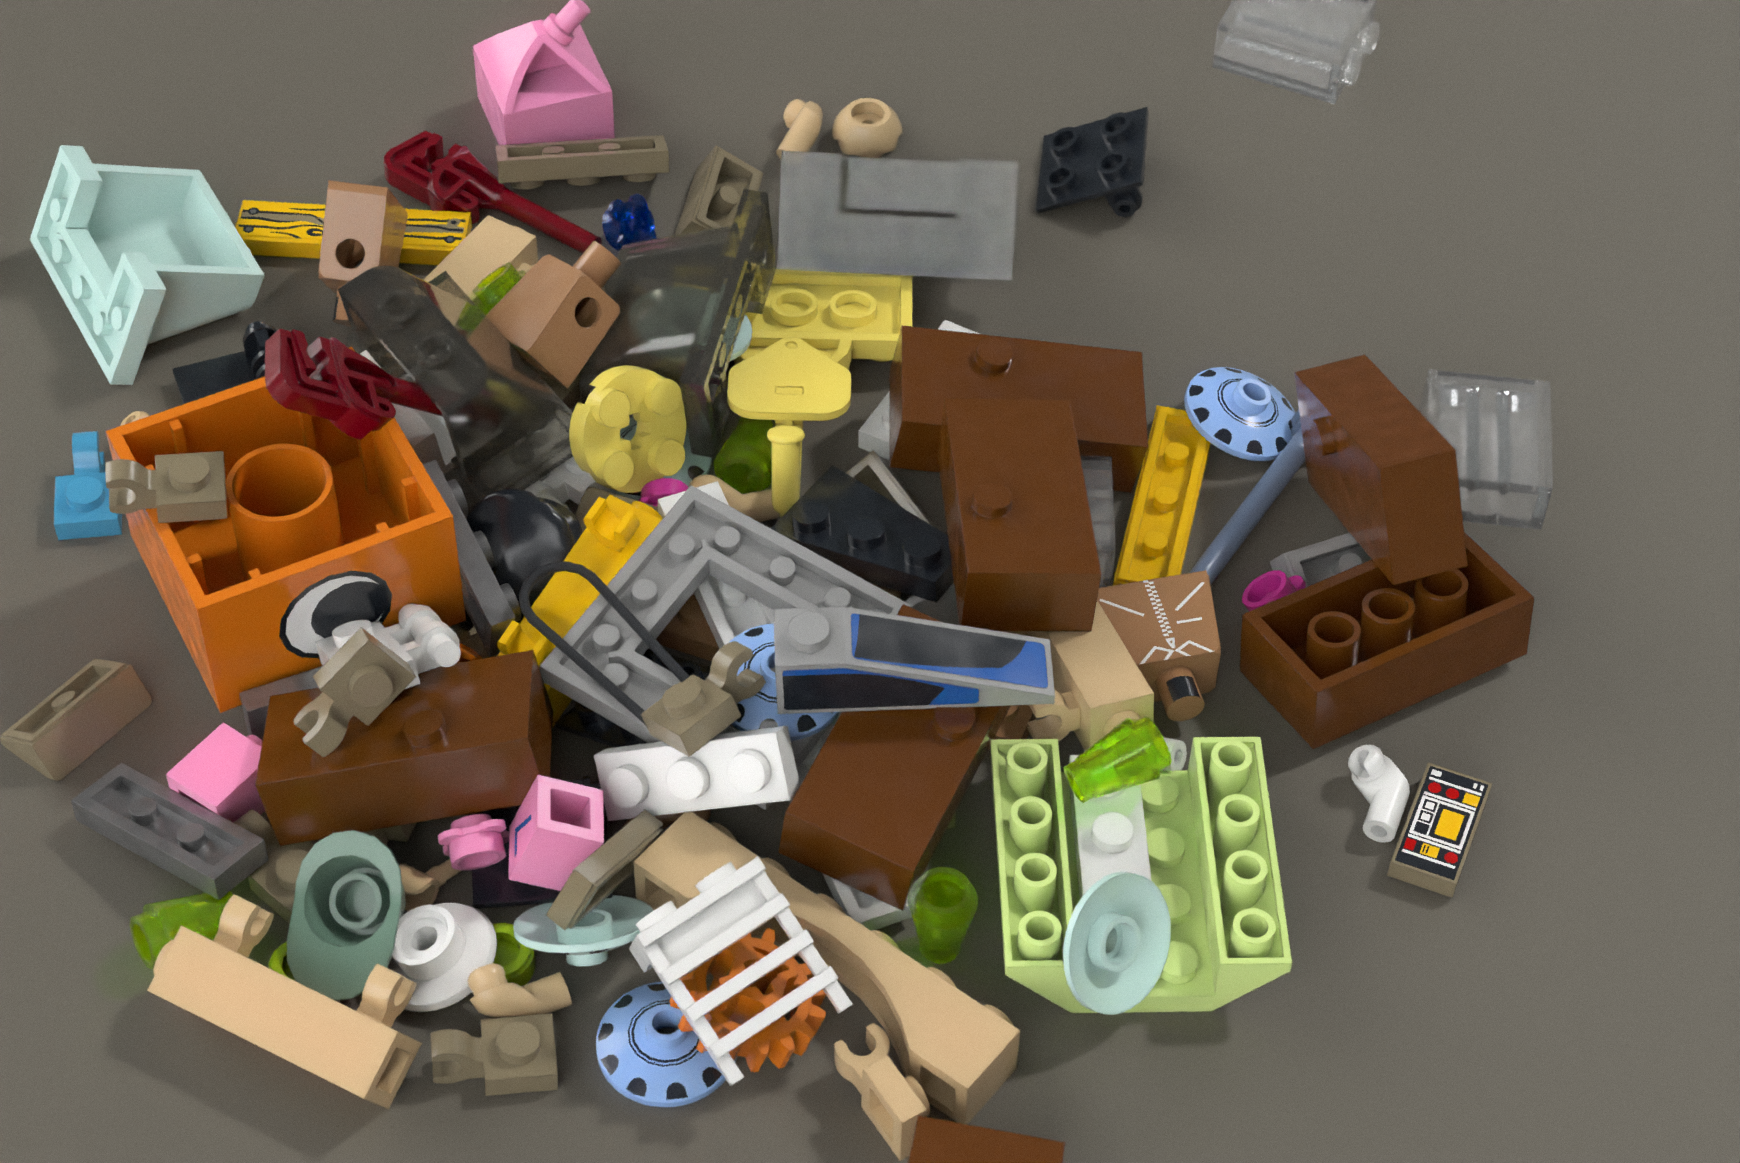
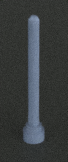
(1254, 505)

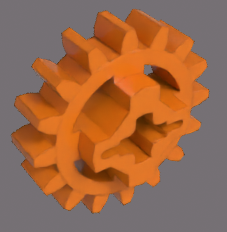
(780, 1037)

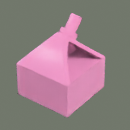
(544, 82)

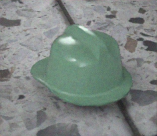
(344, 914)

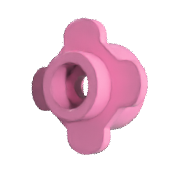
(474, 842)

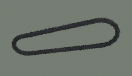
(576, 657)

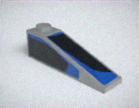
(896, 662)

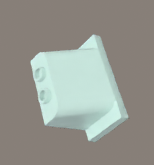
(139, 255)

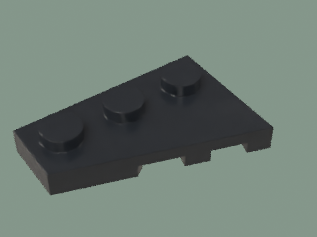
(870, 536)

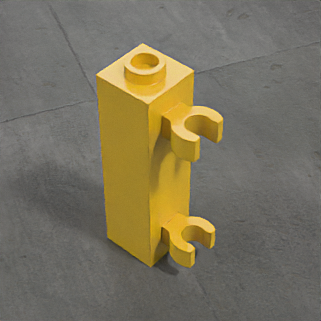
(608, 542)

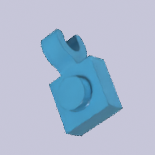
(82, 498)

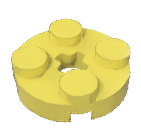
(659, 435)

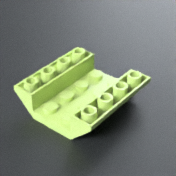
(1206, 855)

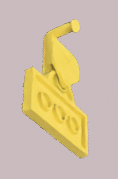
(804, 353)

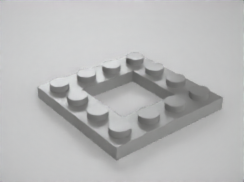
(687, 545)

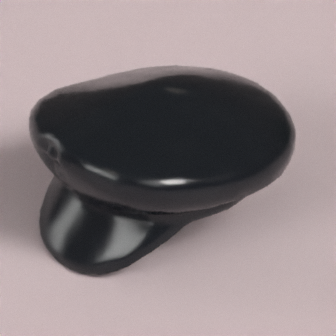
(524, 536)

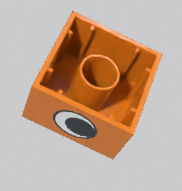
(310, 541)

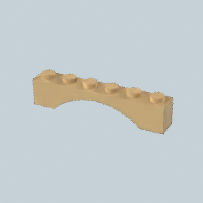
(939, 1033)

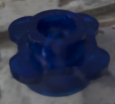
(628, 222)

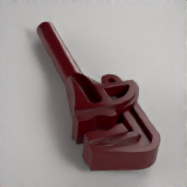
(466, 185)
(340, 383)

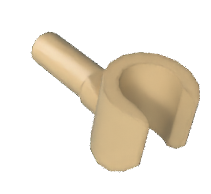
(423, 887)

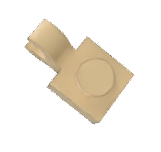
(887, 1096)

